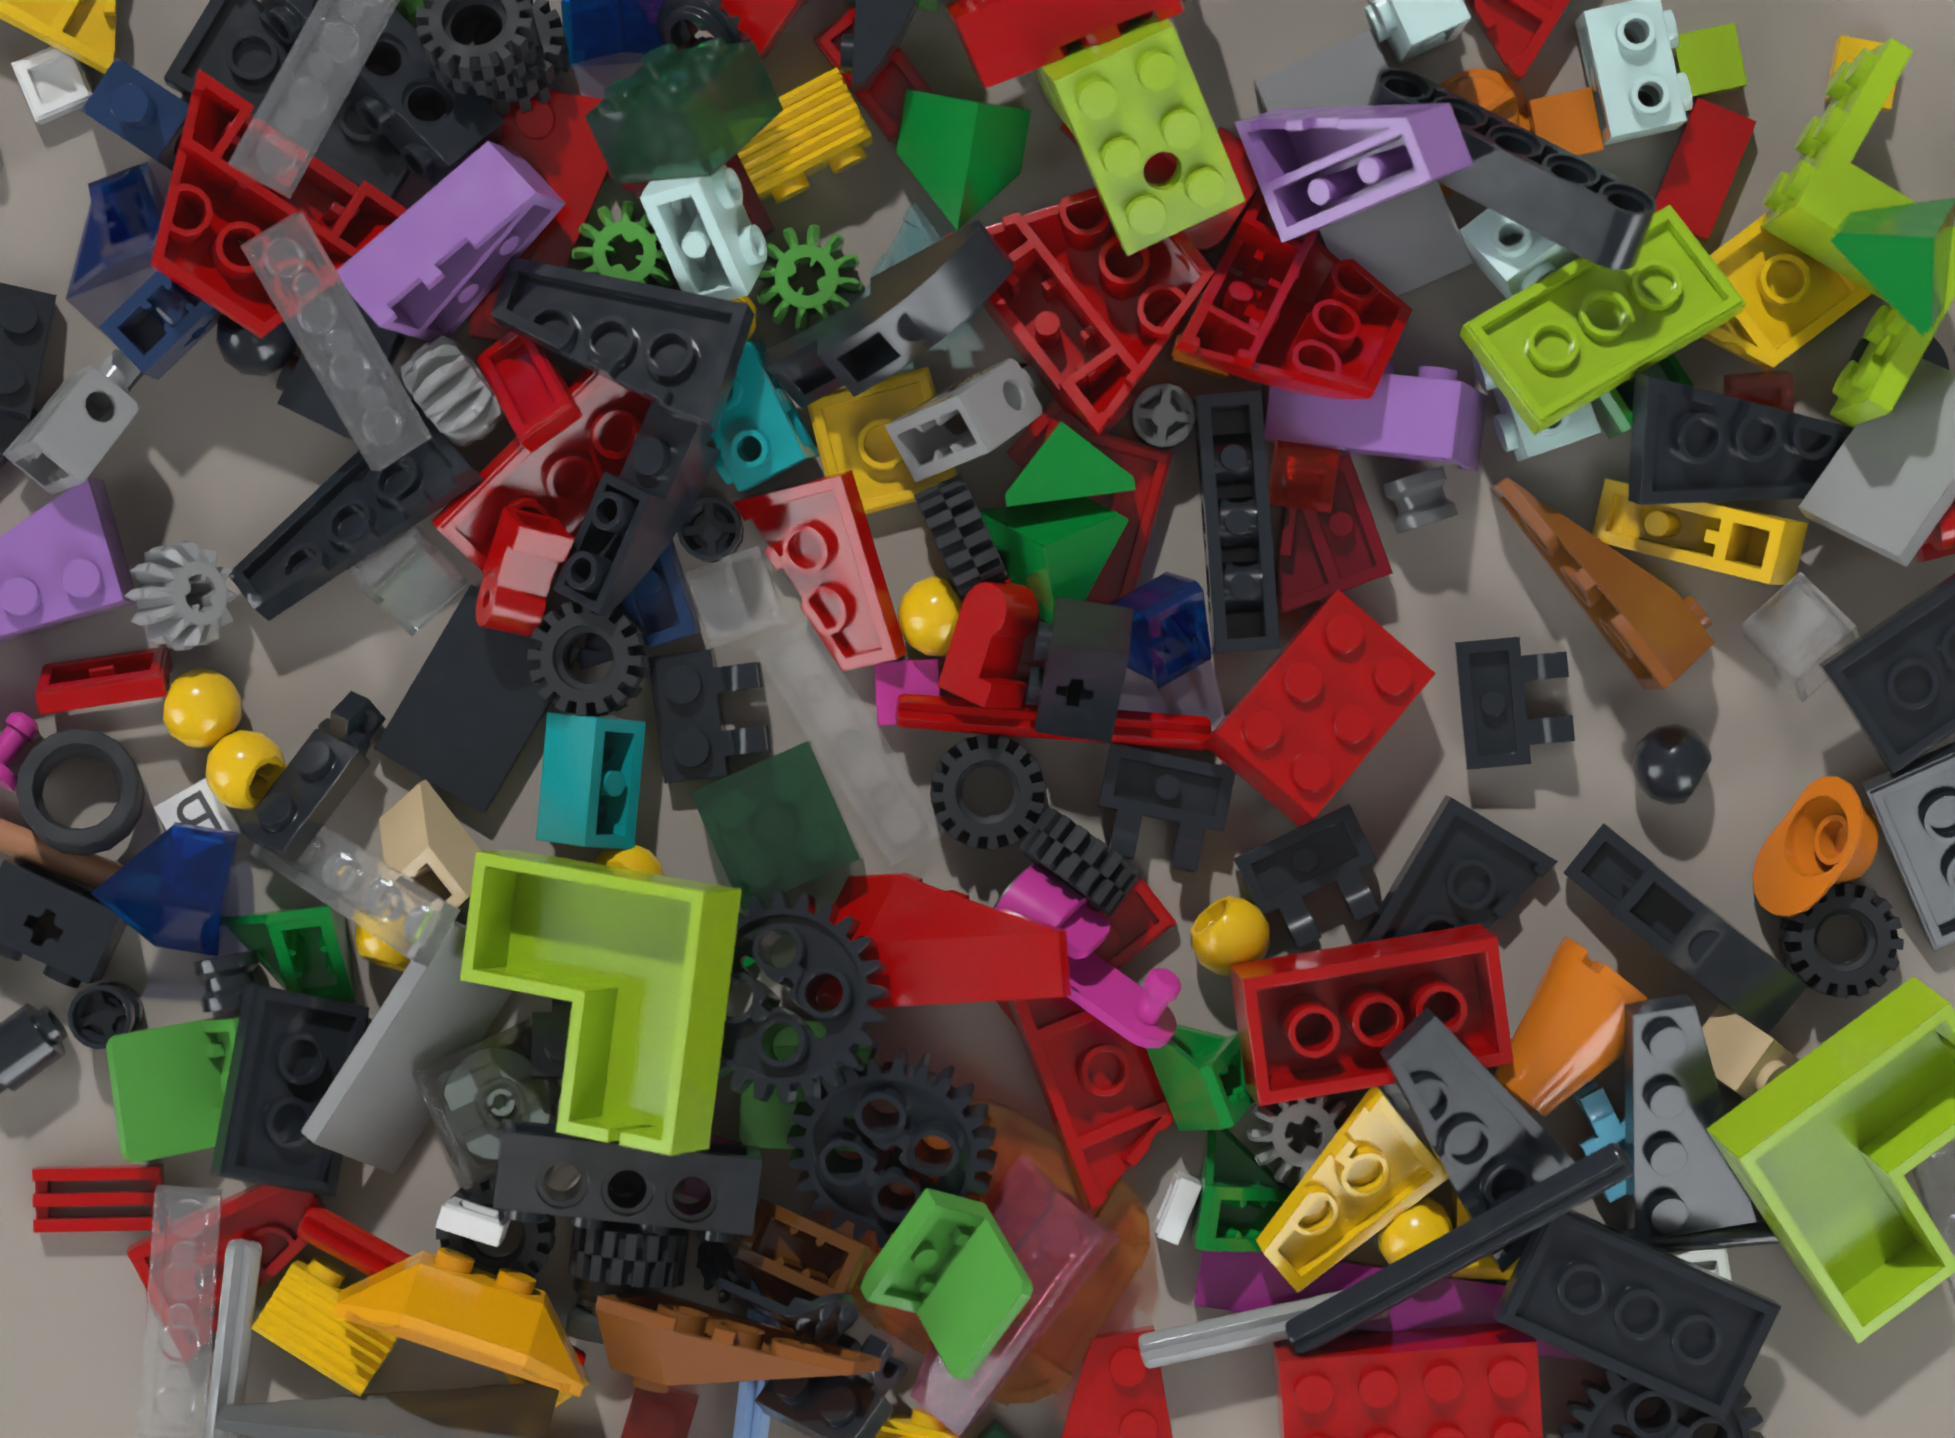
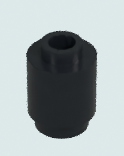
(28, 1045)

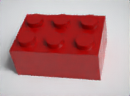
(1319, 708)

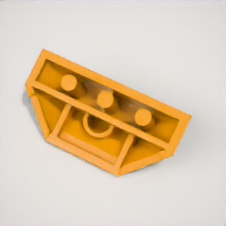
(468, 1314)

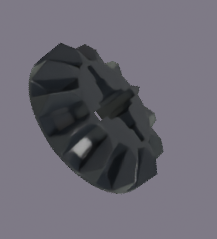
(682, 19)

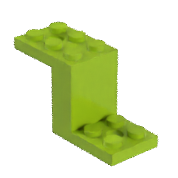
(1126, 106)
(1823, 192)

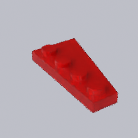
(566, 155)

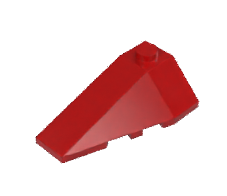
(948, 946)

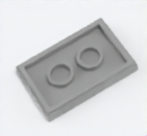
(1893, 471)

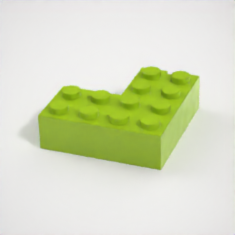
(644, 978)
(1831, 1152)

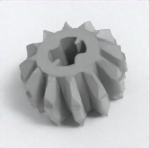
(452, 391)
(181, 595)
(1306, 1152)

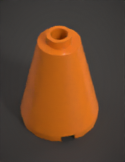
(1567, 1030)

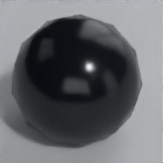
(249, 352)
(1670, 763)

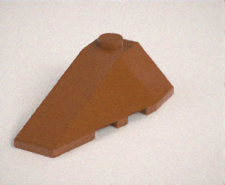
(1634, 611)
(686, 1343)

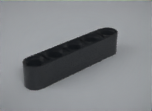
(1534, 178)

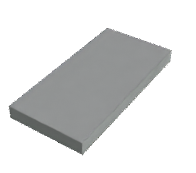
(1403, 239)
(374, 1101)

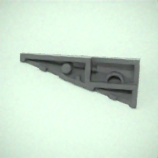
(429, 1413)

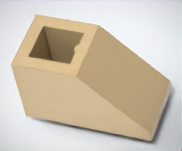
(430, 845)
(1742, 1053)

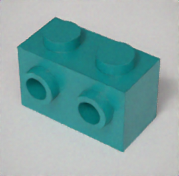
(759, 427)
(590, 781)

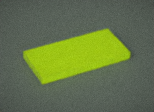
(1600, 325)

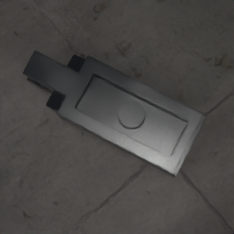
(315, 779)

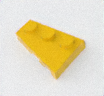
(1351, 1191)

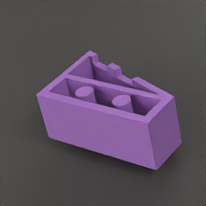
(1347, 159)
(452, 244)
(1404, 419)
(62, 563)

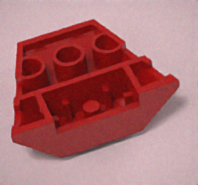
(218, 209)
(1085, 307)
(1294, 315)

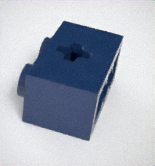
(159, 324)

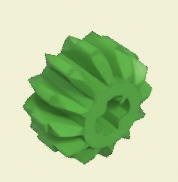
(624, 231)
(787, 273)

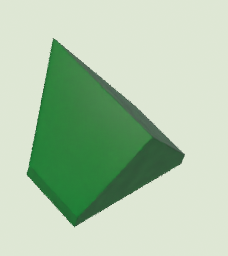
(961, 149)
(1903, 255)
(1054, 546)
(301, 949)
(1202, 1079)
(1234, 1196)

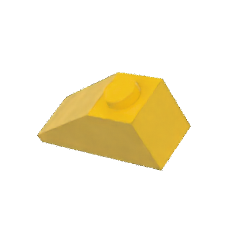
(1703, 535)

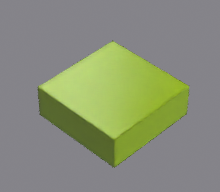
(1711, 60)

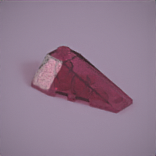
(1059, 1250)

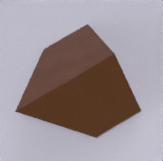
(799, 1256)

